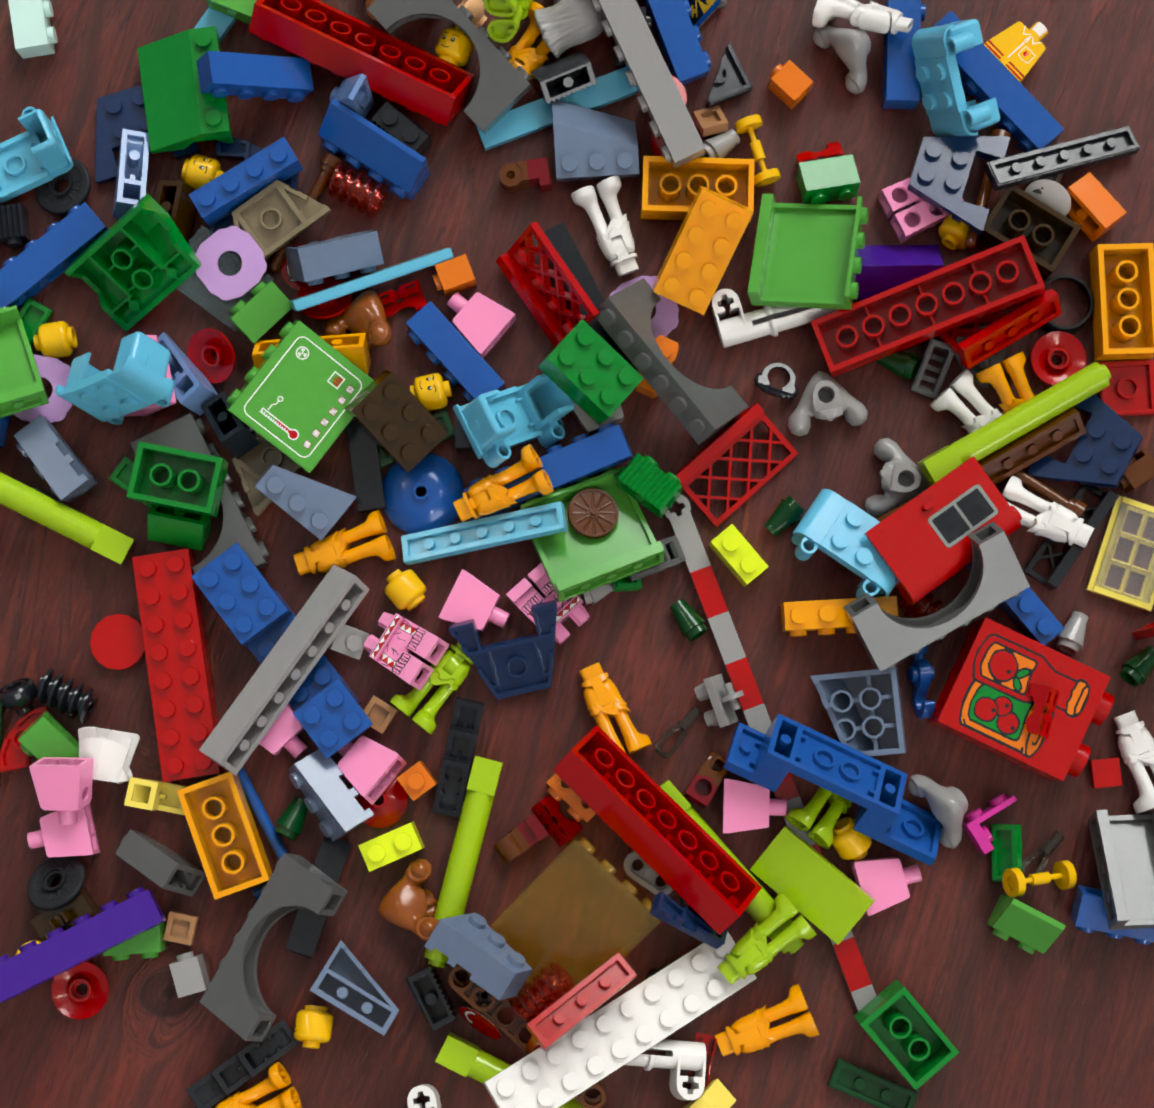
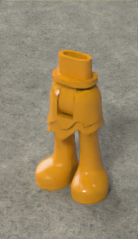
(522, 54)
(996, 377)
(490, 494)
(336, 547)
(605, 700)
(753, 1030)
(277, 1079)

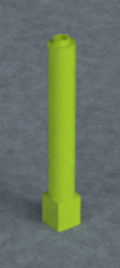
(1017, 421)
(63, 519)
(466, 845)
(763, 904)
(471, 1061)

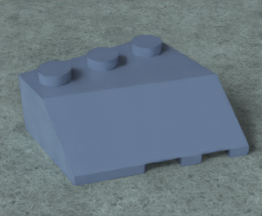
(592, 144)
(865, 709)

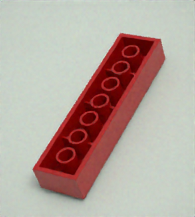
(354, 47)
(928, 306)
(177, 662)
(658, 829)

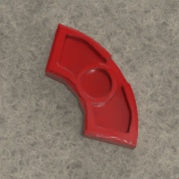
(11, 754)

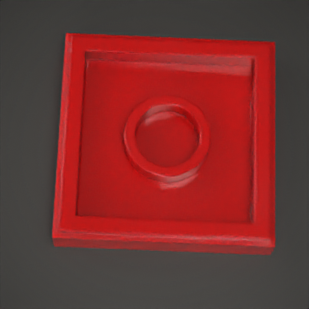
(1130, 387)

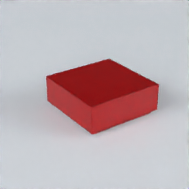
(1105, 772)

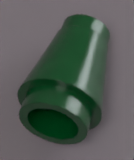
(901, 364)
(784, 516)
(688, 620)
(1139, 667)
(292, 819)

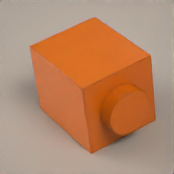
(789, 83)
(454, 275)
(417, 780)

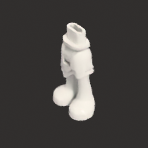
(865, 16)
(616, 239)
(950, 401)
(1053, 522)
(1137, 751)

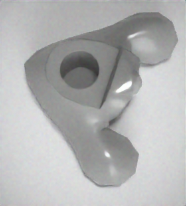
(852, 48)
(826, 401)
(899, 478)
(946, 804)

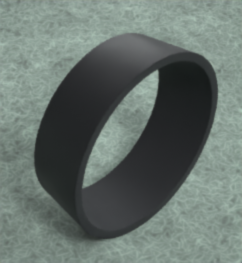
(1050, 326)

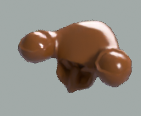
(363, 316)
(409, 903)

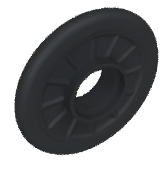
(76, 193)
(39, 885)

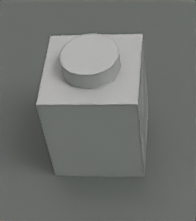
(189, 974)

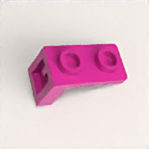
(980, 835)

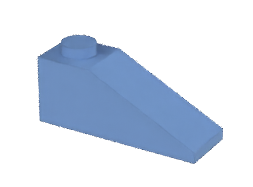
(355, 94)
(131, 171)
(190, 385)

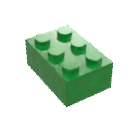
(590, 372)
(177, 479)
(906, 1034)

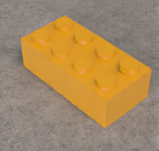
(670, 190)
(702, 250)
(1122, 301)
(225, 834)

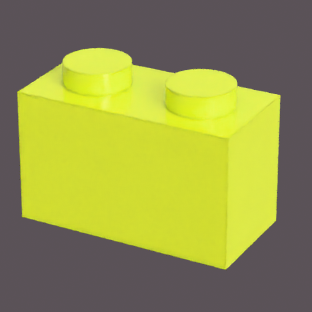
(738, 555)
(391, 846)

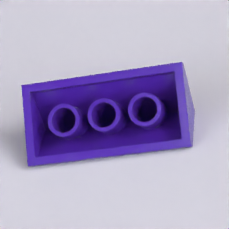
(893, 265)

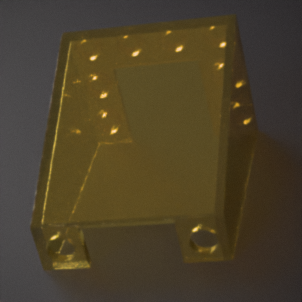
(575, 914)

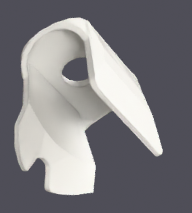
(110, 751)

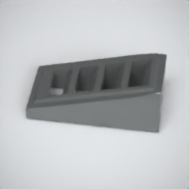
(941, 371)
(673, 557)

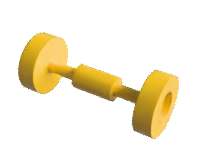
(748, 125)
(1015, 881)

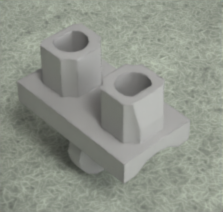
(722, 699)

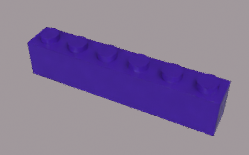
(79, 943)

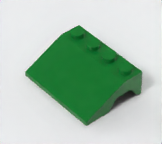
(172, 92)
(136, 262)

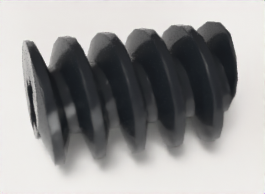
(65, 696)

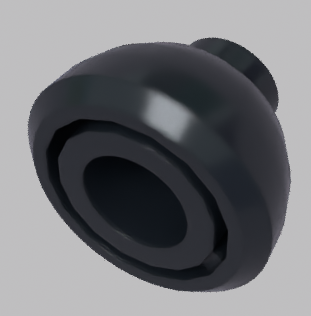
(18, 695)

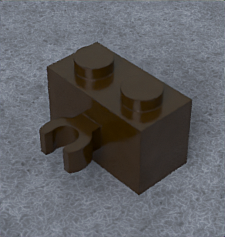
(175, 200)
(63, 917)

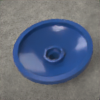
(428, 512)

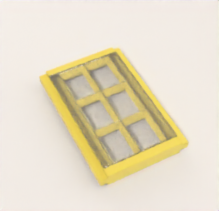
(1126, 556)

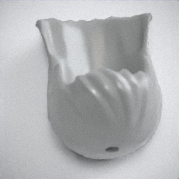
(568, 24)

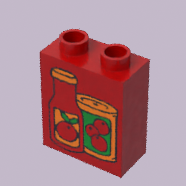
(989, 700)

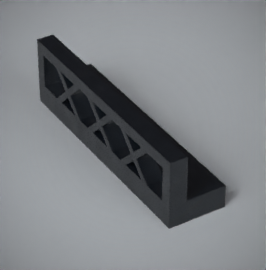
(1070, 553)

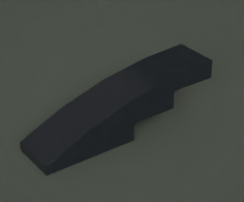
(458, 757)
(307, 924)
(242, 1066)

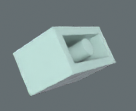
(32, 27)

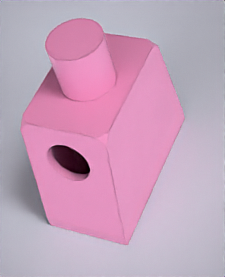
(480, 320)
(475, 601)
(285, 734)
(369, 767)
(63, 785)
(748, 806)
(66, 840)
(884, 881)

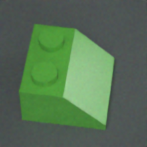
(1024, 924)

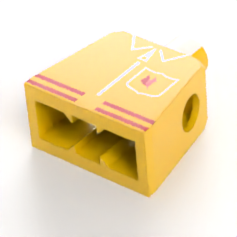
(1019, 47)

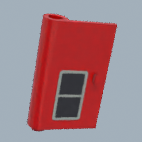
(934, 543)

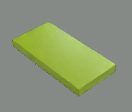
(812, 884)

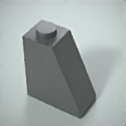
(160, 863)

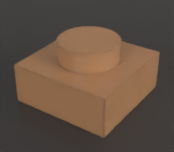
(710, 121)
(380, 714)
(181, 928)

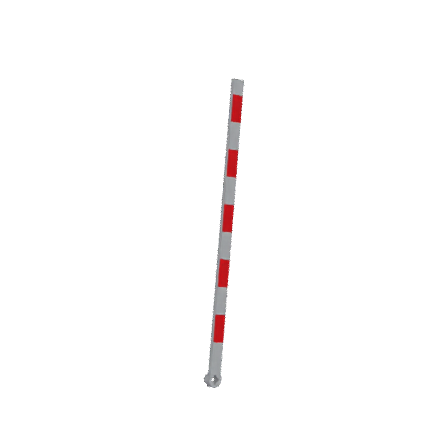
(755, 711)

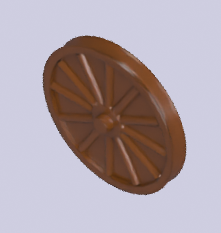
(593, 513)

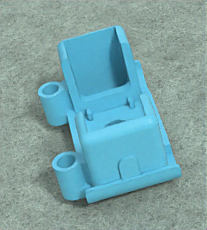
(941, 80)
(32, 155)
(131, 386)
(514, 417)
(838, 531)

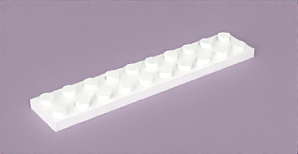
(617, 1032)

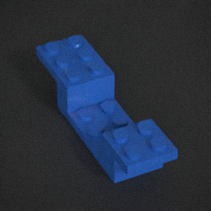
(258, 620)
(840, 770)

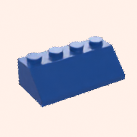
(373, 151)

